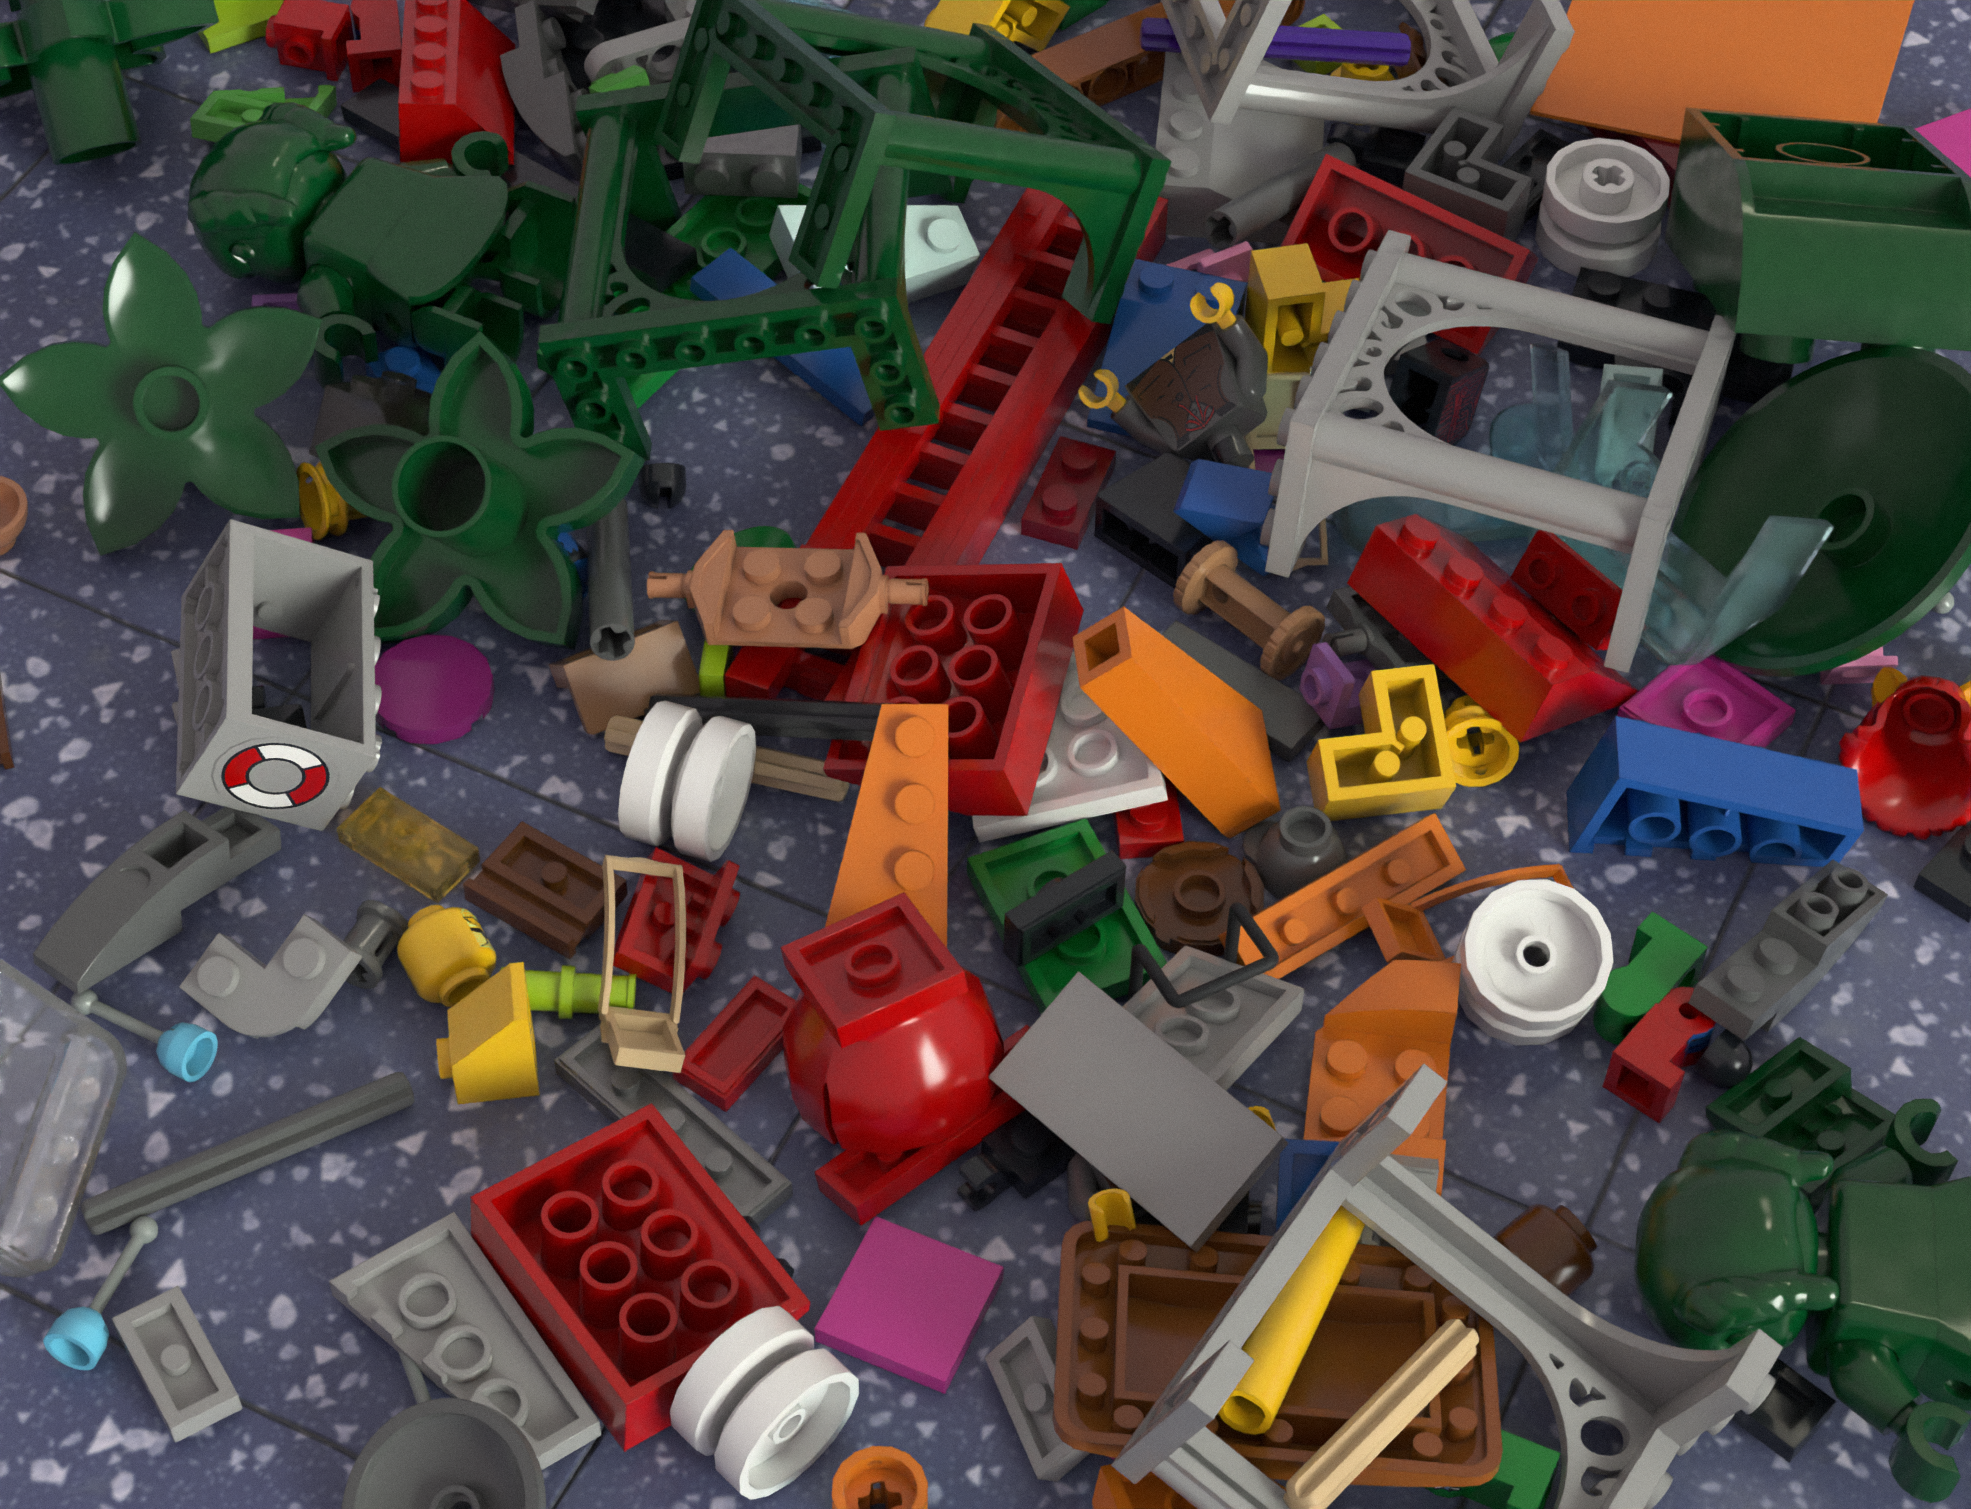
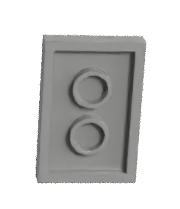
(1225, 1029)

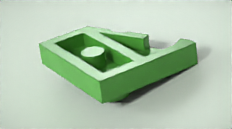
(232, 108)

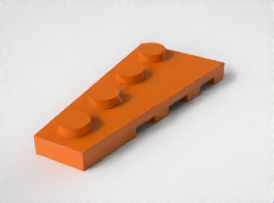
(900, 819)

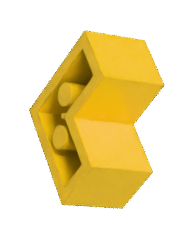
(1018, 20)
(1291, 305)
(1399, 760)

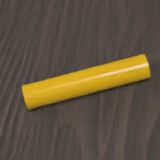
(1289, 1326)

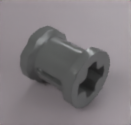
(374, 938)

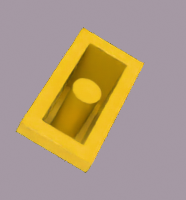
(491, 1041)

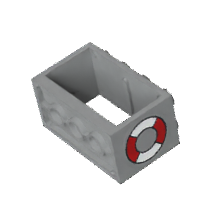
(251, 759)

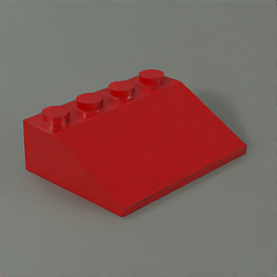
(1483, 629)
(992, 651)
(627, 1265)

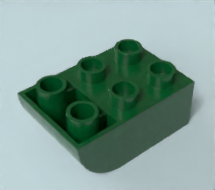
(1823, 232)

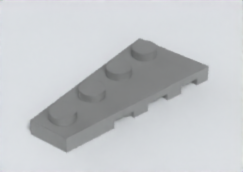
(468, 1334)

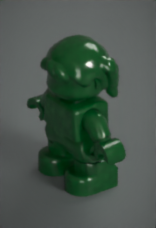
(387, 241)
(1870, 1276)

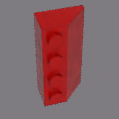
(451, 79)
(1354, 210)

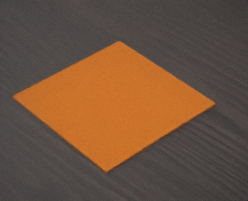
(1649, 60)

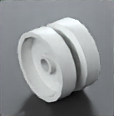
(1602, 207)
(687, 780)
(1567, 968)
(764, 1402)

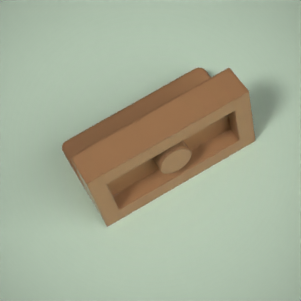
(624, 686)

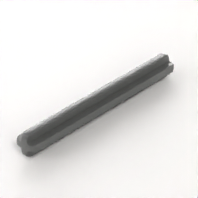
(247, 1153)

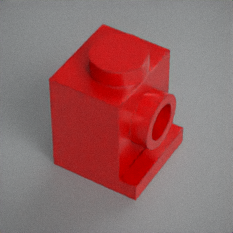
(311, 35)

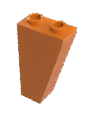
(1181, 718)

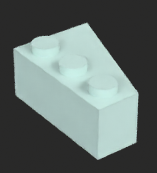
(937, 247)

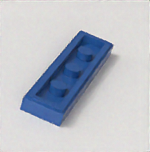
(828, 372)

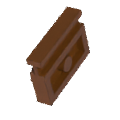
(543, 889)

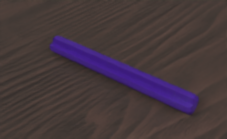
(1303, 44)

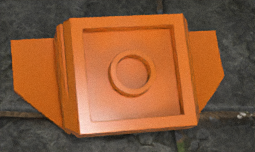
(1376, 1043)

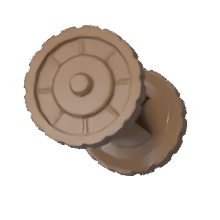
(1213, 583)

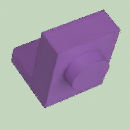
(1334, 686)

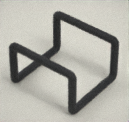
(1238, 916)

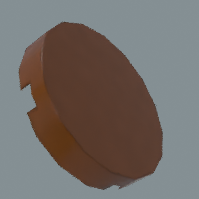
(1189, 894)

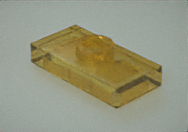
(408, 844)

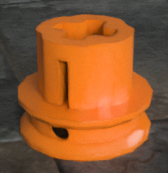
(897, 1472)

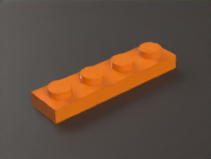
(1332, 905)

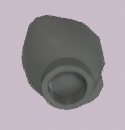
(1293, 849)

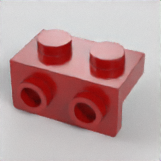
(1569, 588)
(648, 931)

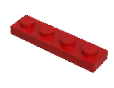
(871, 1182)

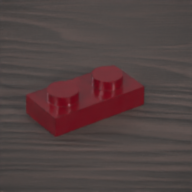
(1068, 492)

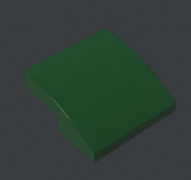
(1807, 1104)

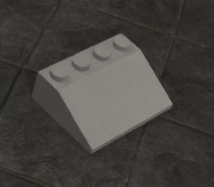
(1223, 160)

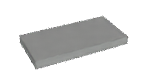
(1138, 1111)

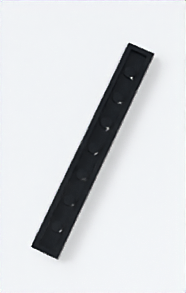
(649, 252)

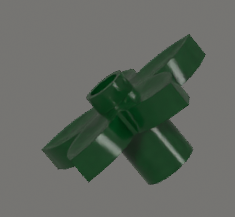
(75, 64)
(170, 400)
(479, 504)

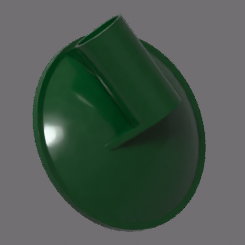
(1879, 455)

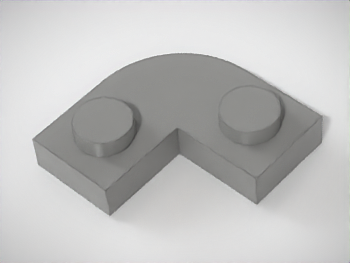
(276, 996)

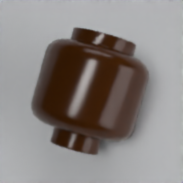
(1552, 1245)

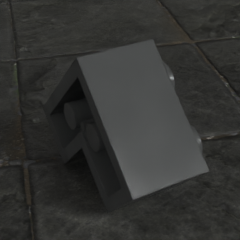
(1463, 175)

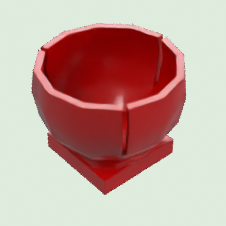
(887, 1033)

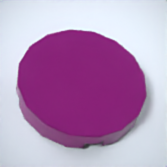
(433, 688)

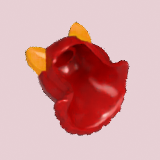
(1913, 755)

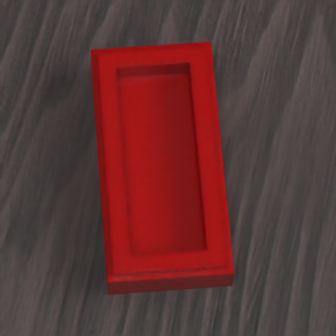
(736, 1044)

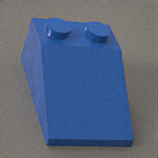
(1151, 322)

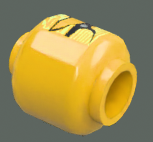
(445, 954)

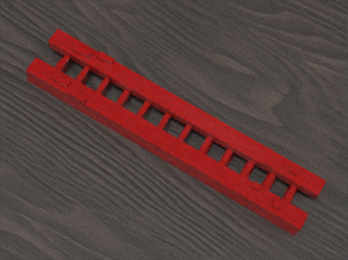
(1000, 348)

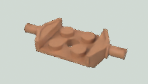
(740, 586)

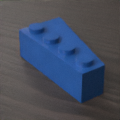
(1711, 797)

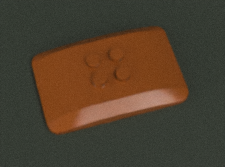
(1147, 1298)

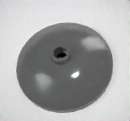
(446, 1458)

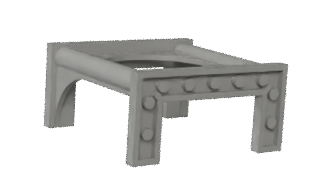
(1227, 74)
(1350, 460)
(1645, 1388)

